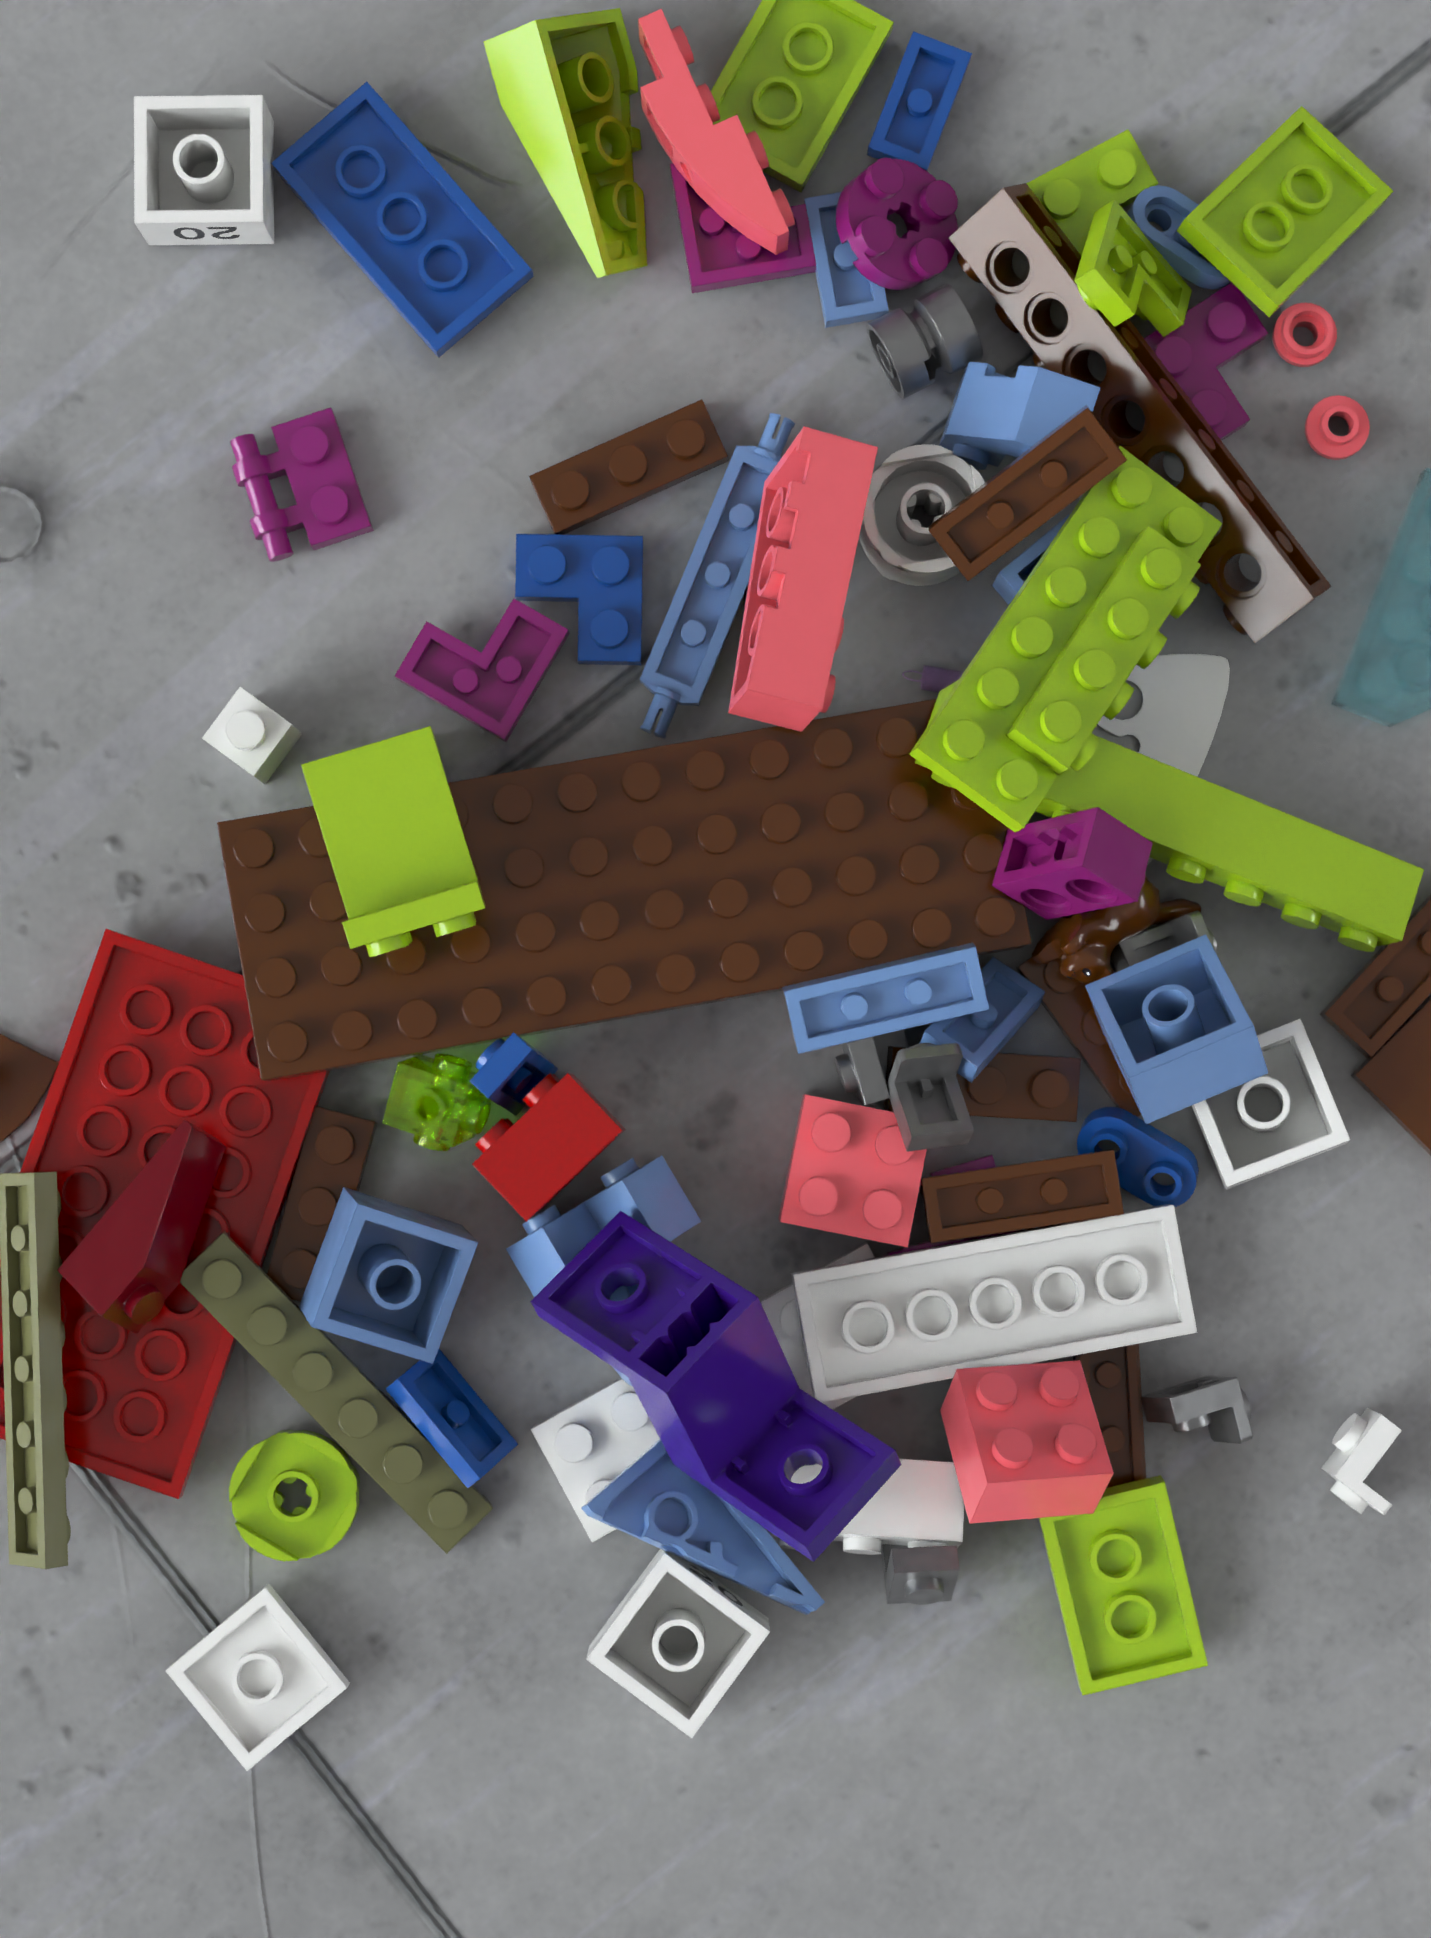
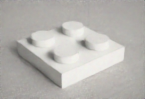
(258, 1677)

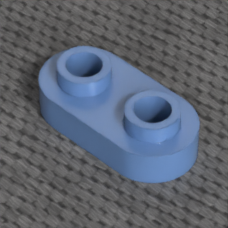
(1169, 210)

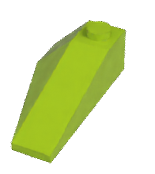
(570, 105)

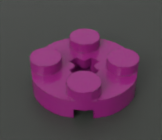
(923, 204)

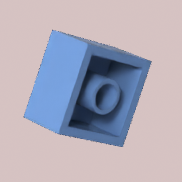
(1177, 1029)
(388, 1275)

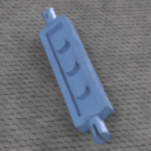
(711, 583)

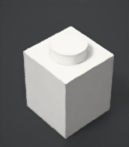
(252, 735)

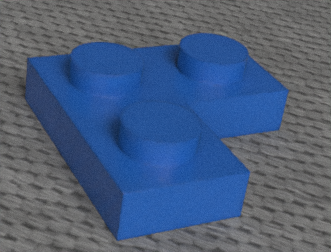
(599, 574)

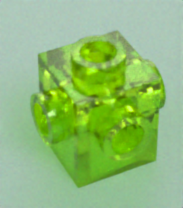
(436, 1101)

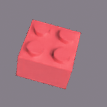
(851, 1173)
(1025, 1441)

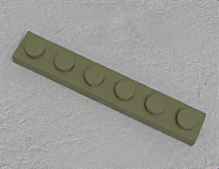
(33, 1370)
(334, 1391)

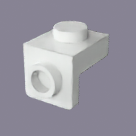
(1360, 1446)

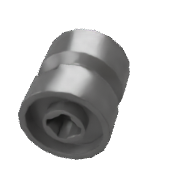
(925, 340)

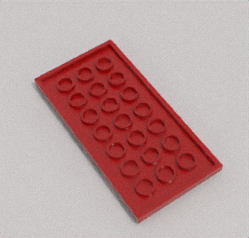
(146, 1051)

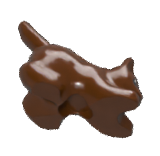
(1088, 938)

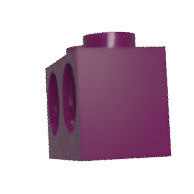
(1073, 864)

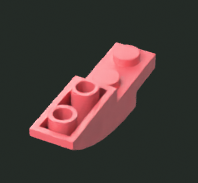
(714, 159)

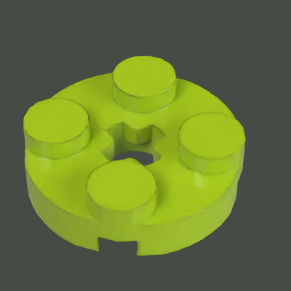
(258, 1503)

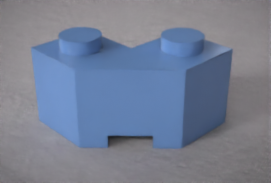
(1009, 414)
(643, 1193)

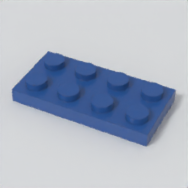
(402, 219)

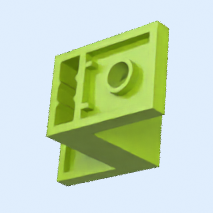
(394, 841)

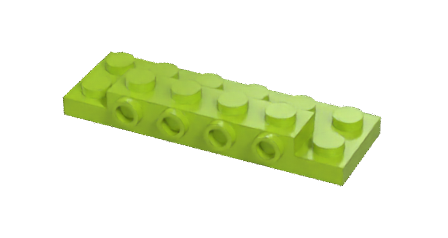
(1069, 643)

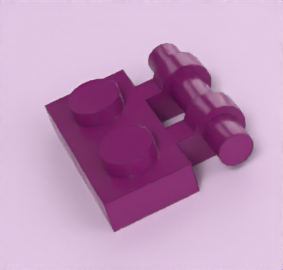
(320, 479)

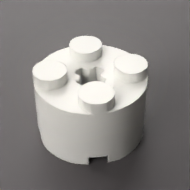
(906, 479)

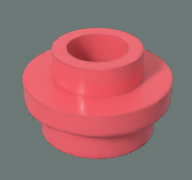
(1317, 321)
(1331, 445)

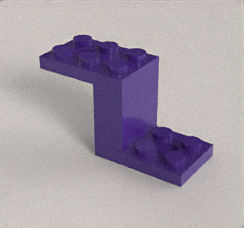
(716, 1384)

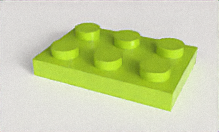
(799, 77)
(1284, 211)
(1124, 1588)

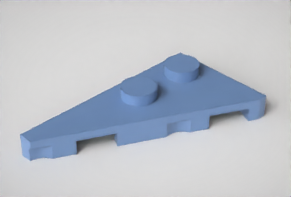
(693, 1523)

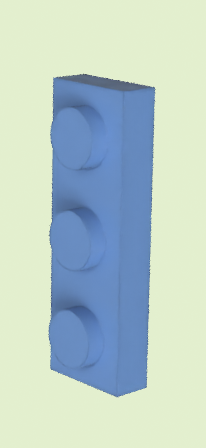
(886, 998)

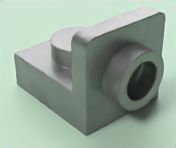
(1201, 1403)

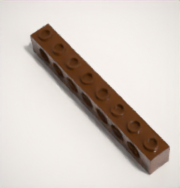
(1135, 373)

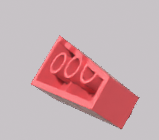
(800, 579)

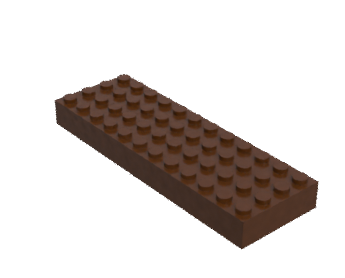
(628, 892)

